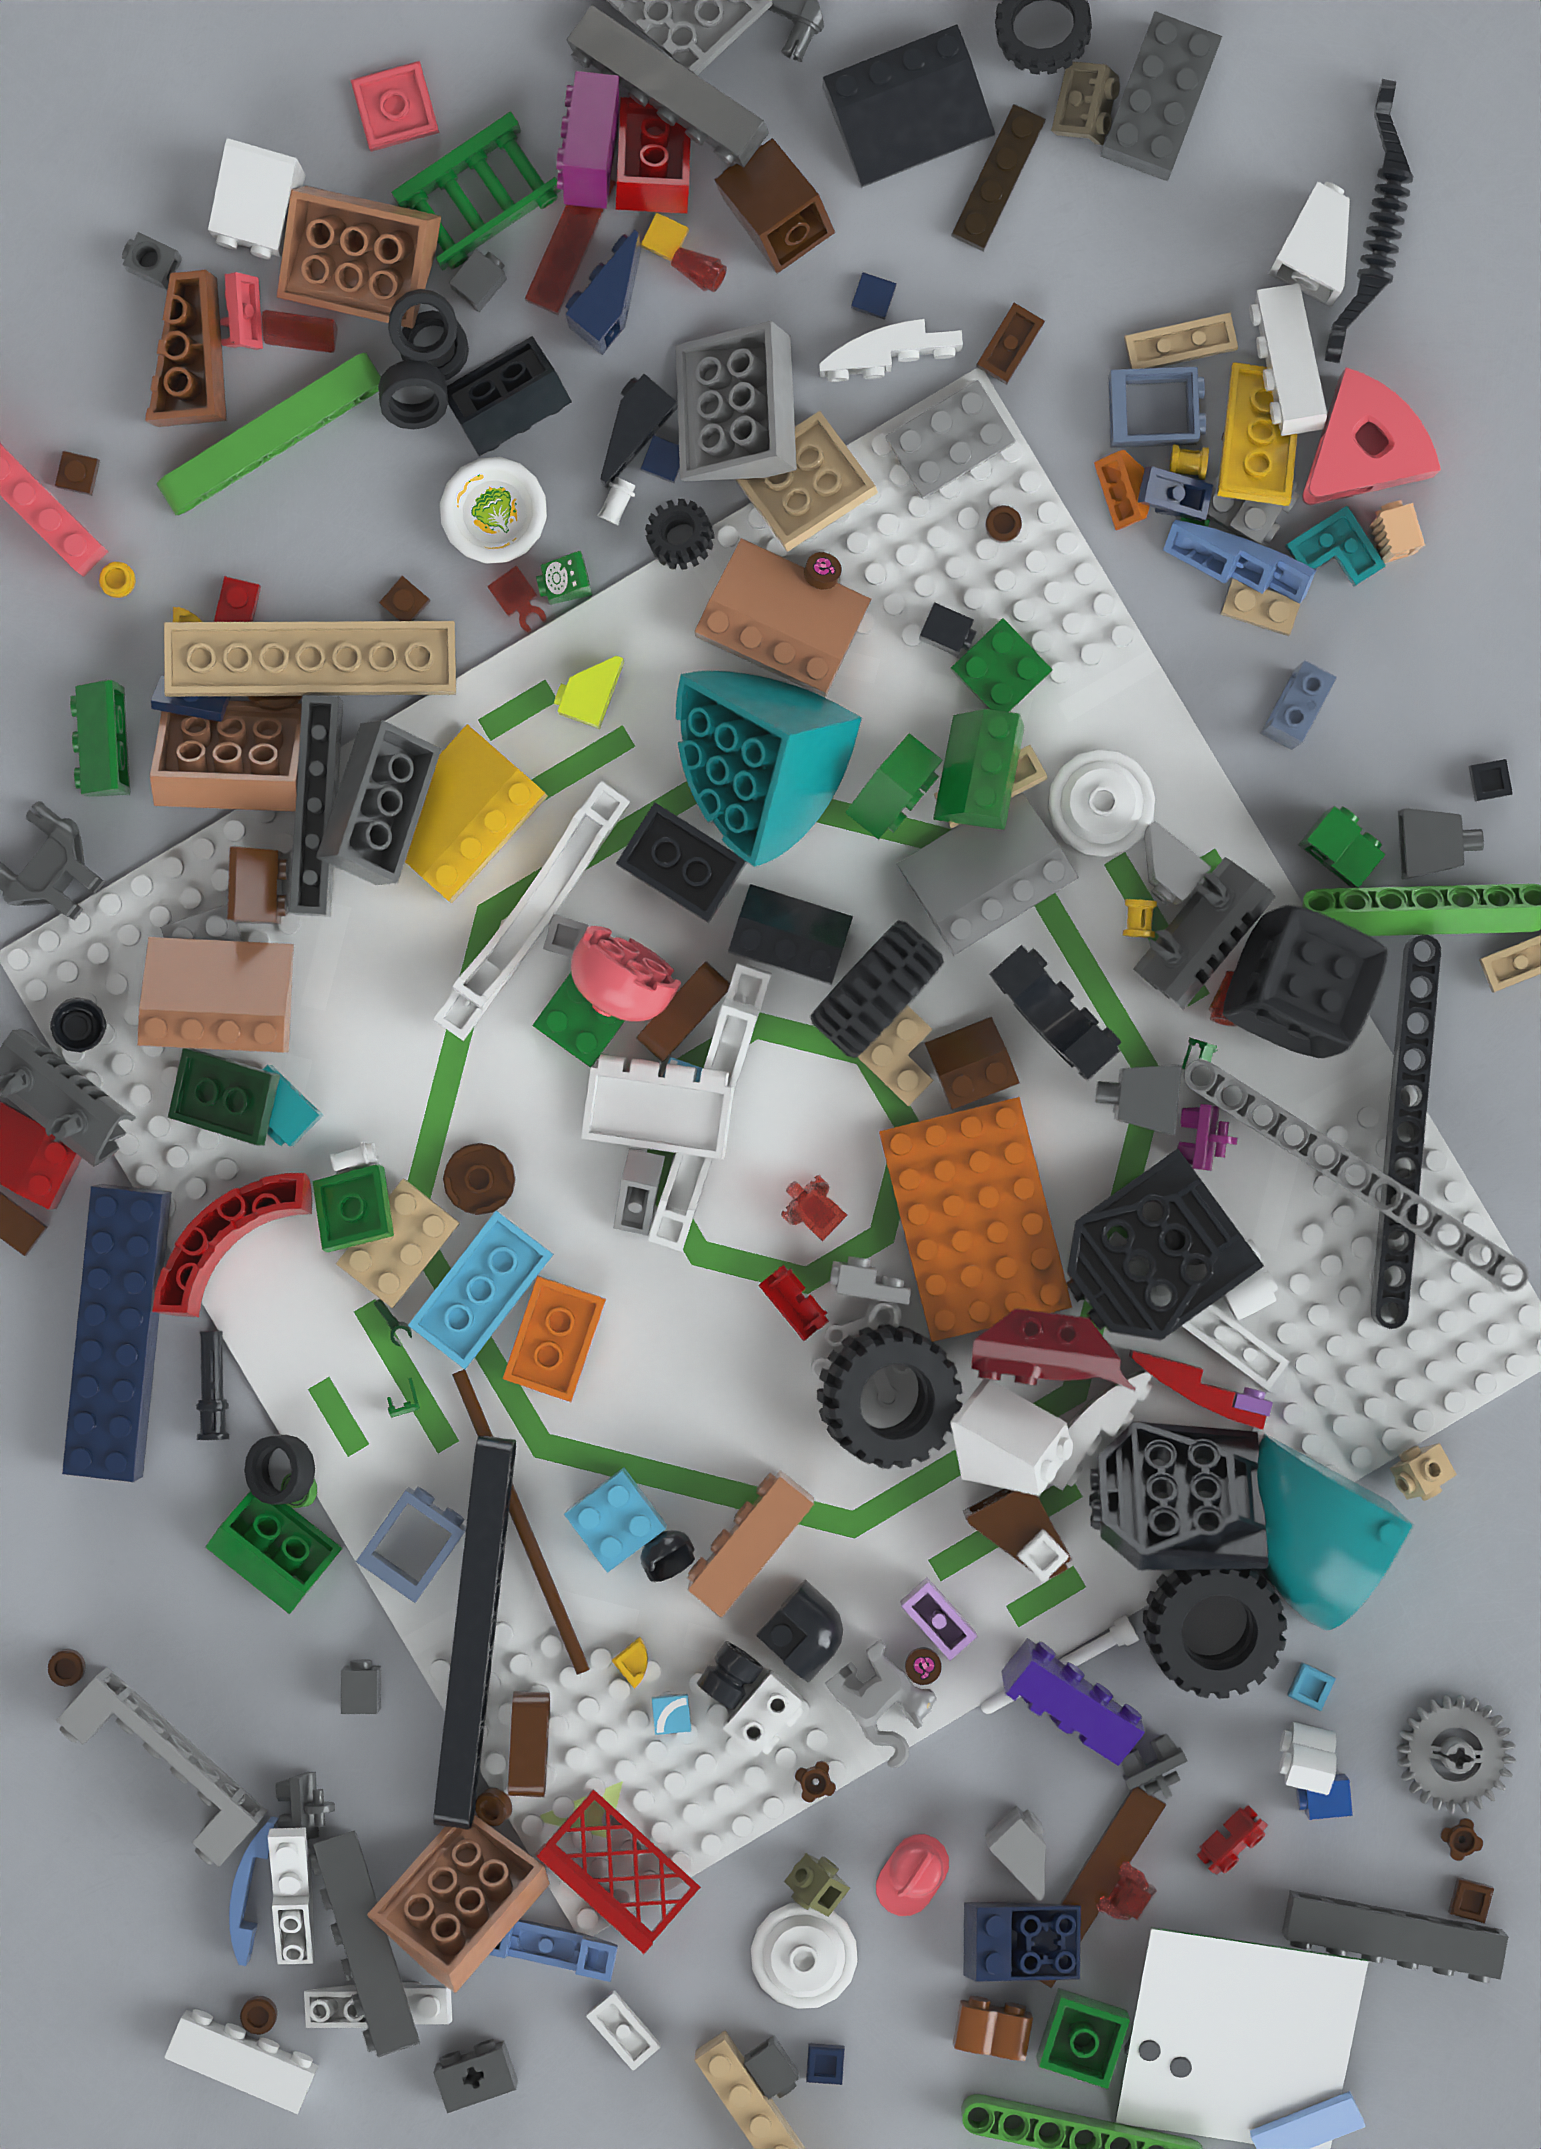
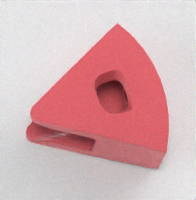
(1368, 443)

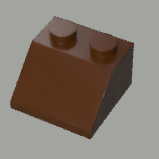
(256, 885)
(971, 1063)

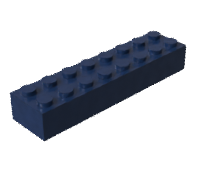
(116, 1333)

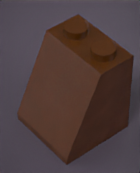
(775, 205)
(1012, 1521)

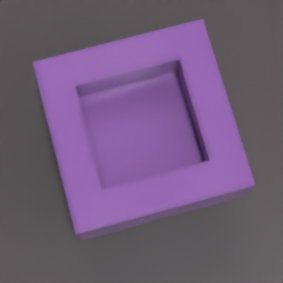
(1252, 1401)

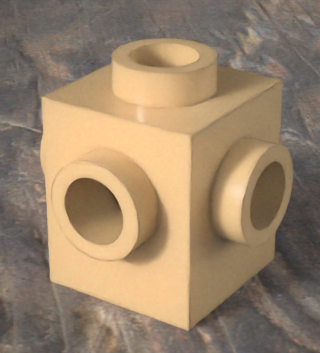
(1422, 1471)

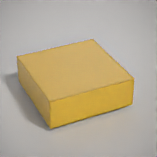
(664, 236)

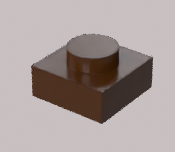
(77, 473)
(404, 600)

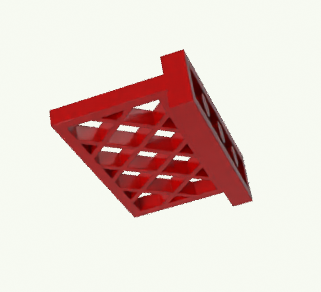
(595, 1894)

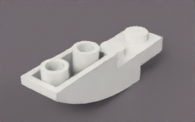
(873, 351)
(1105, 1411)
(292, 1895)
(335, 2008)

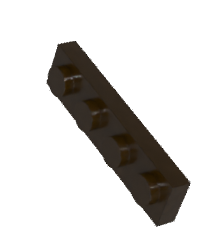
(998, 177)

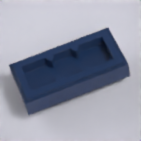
(196, 706)

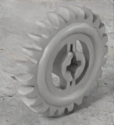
(1490, 1756)

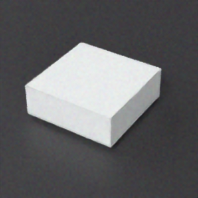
(1043, 1555)

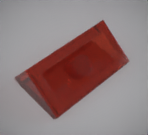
(299, 331)

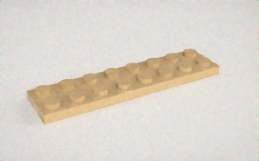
(309, 658)

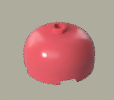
(621, 976)

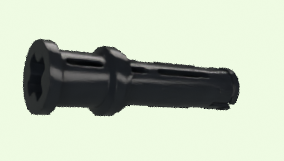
(212, 1342)

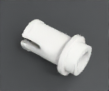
(616, 500)
(355, 1158)

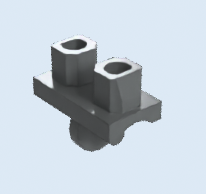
(1167, 1758)
(307, 1804)

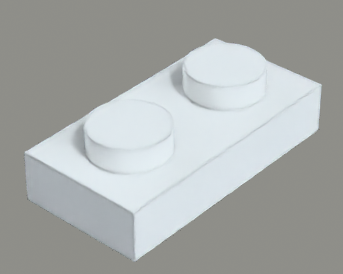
(623, 2030)

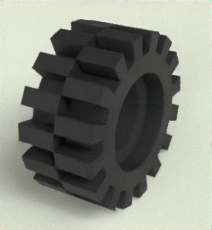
(672, 517)

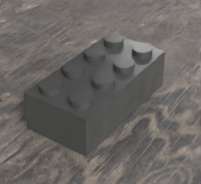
(1161, 96)
(379, 803)

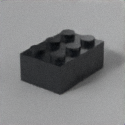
(681, 862)

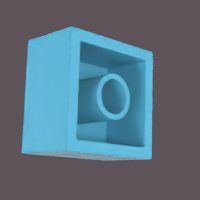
(615, 1519)

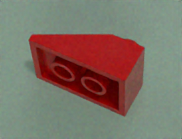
(651, 161)
(32, 1161)

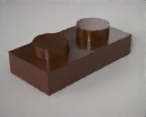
(1010, 343)

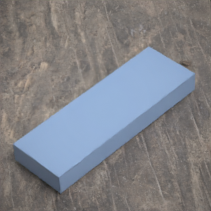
(1311, 2125)

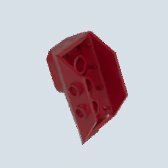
(1045, 1348)

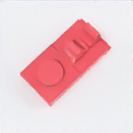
(243, 311)

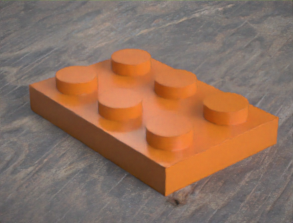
(554, 1338)

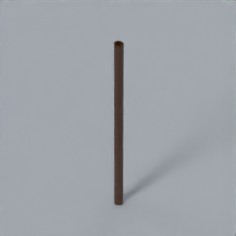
(526, 1535)

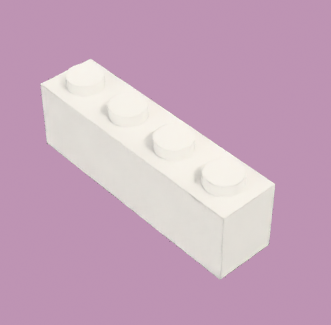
(1289, 360)
(241, 2060)

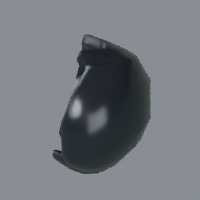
(78, 1024)
(667, 1555)

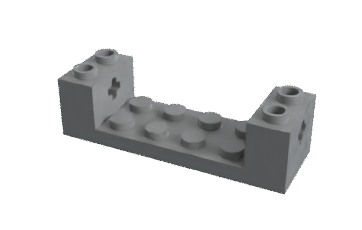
(111, 1696)

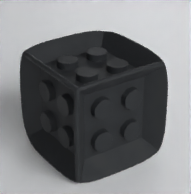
(1305, 982)

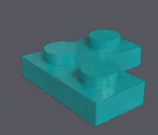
(1339, 538)

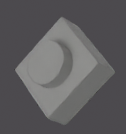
(564, 935)

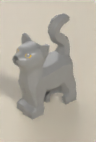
(871, 1700)

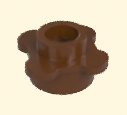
(812, 1791)
(1472, 1841)

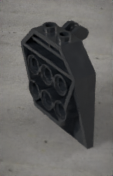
(1102, 1270)
(1129, 1510)

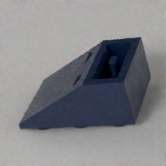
(603, 307)
(1021, 1941)

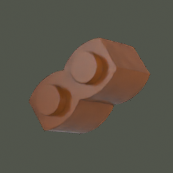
(993, 2029)

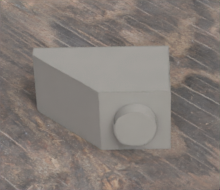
(638, 1192)

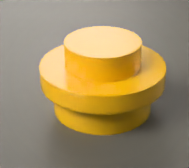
(117, 579)

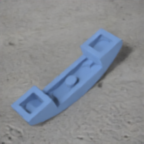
(242, 1931)
(559, 1948)

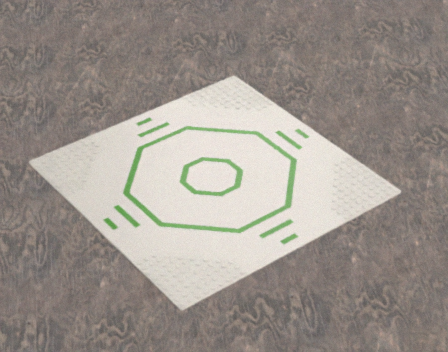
(691, 1361)

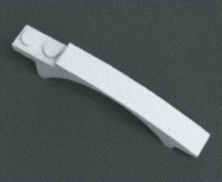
(529, 918)
(725, 1054)

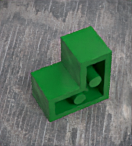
(895, 787)
(1341, 848)

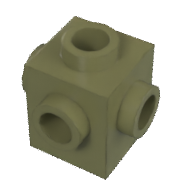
(817, 1884)

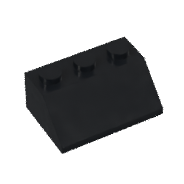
(506, 396)
(790, 934)

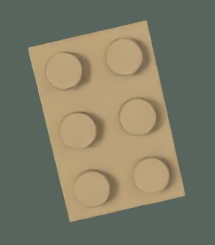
(395, 1262)

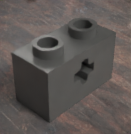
(462, 2090)

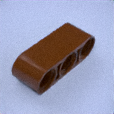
(684, 1011)
(529, 1744)

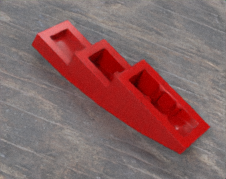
(1187, 1382)

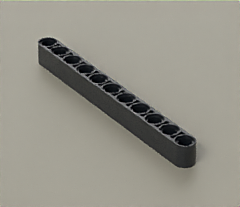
(1414, 1114)
(474, 1632)

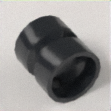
(727, 1678)

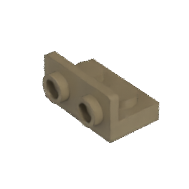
(1086, 102)

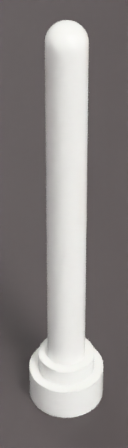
(1120, 1634)

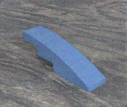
(1232, 556)

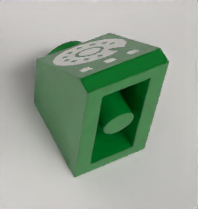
(564, 579)

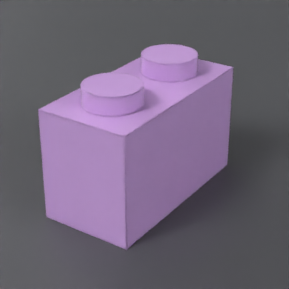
(938, 1619)

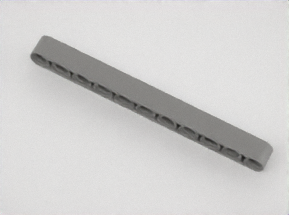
(1336, 1171)

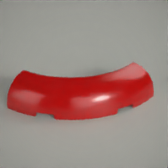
(217, 1230)

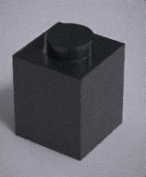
(948, 630)

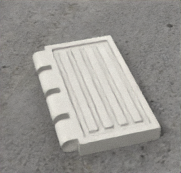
(658, 1111)

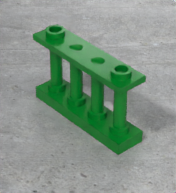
(474, 154)

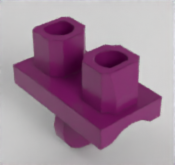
(1205, 1121)

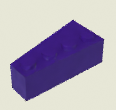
(1072, 1701)

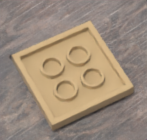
(818, 492)

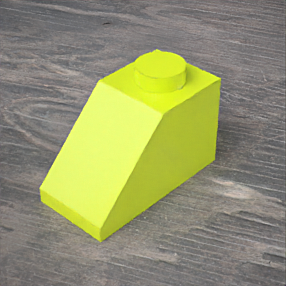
(589, 692)

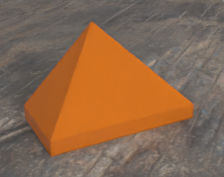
(1121, 484)

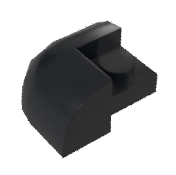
(804, 1631)

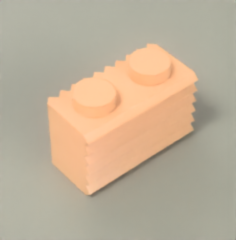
(1396, 531)

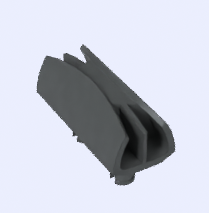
(1204, 932)
(60, 1098)

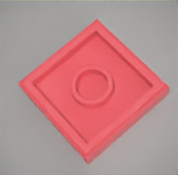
(395, 106)

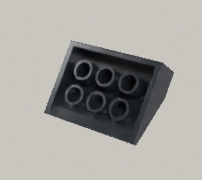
(908, 105)

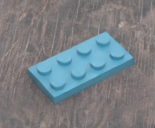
(480, 1289)

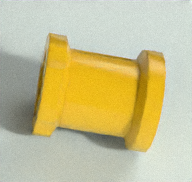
(1189, 461)
(1139, 918)

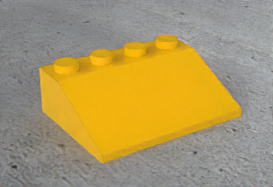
(469, 813)

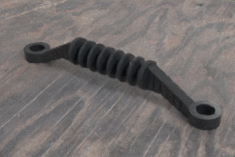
(1396, 172)

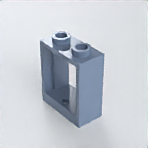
(1118, 406)
(1298, 705)
(391, 1573)

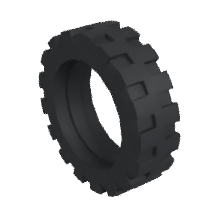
(1046, 58)

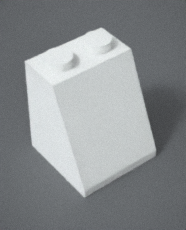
(253, 198)
(1317, 245)
(1008, 1440)

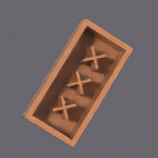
(750, 1543)

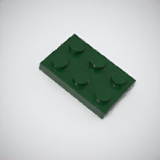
(223, 1096)

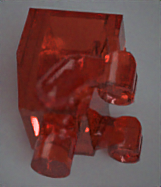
(813, 1207)
(1130, 1897)

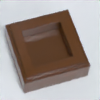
(1471, 1900)

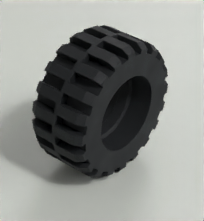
(877, 989)
(927, 1420)
(1230, 1668)

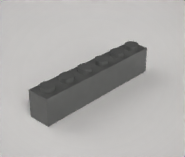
(668, 87)
(314, 802)
(1394, 1935)
(366, 1945)

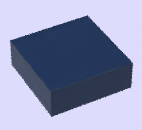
(873, 295)
(662, 459)
(825, 2064)

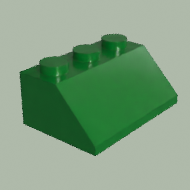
(100, 739)
(980, 768)
(274, 1550)

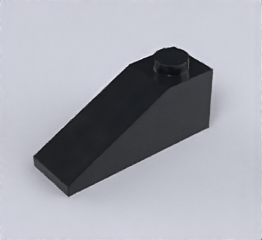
(638, 418)

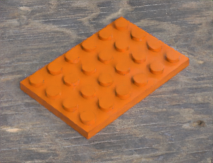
(974, 1218)

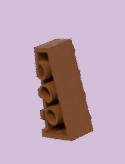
(190, 359)

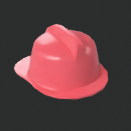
(912, 1875)

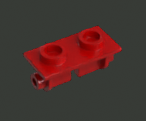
(786, 1294)
(1224, 1851)

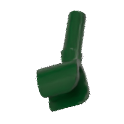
(392, 1321)

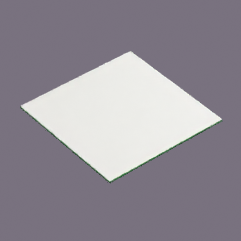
(1255, 2021)

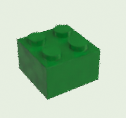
(1083, 2038)

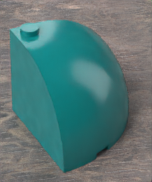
(761, 757)
(1323, 1535)

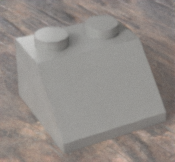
(1171, 865)
(1021, 1848)

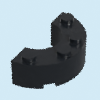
(1053, 1015)

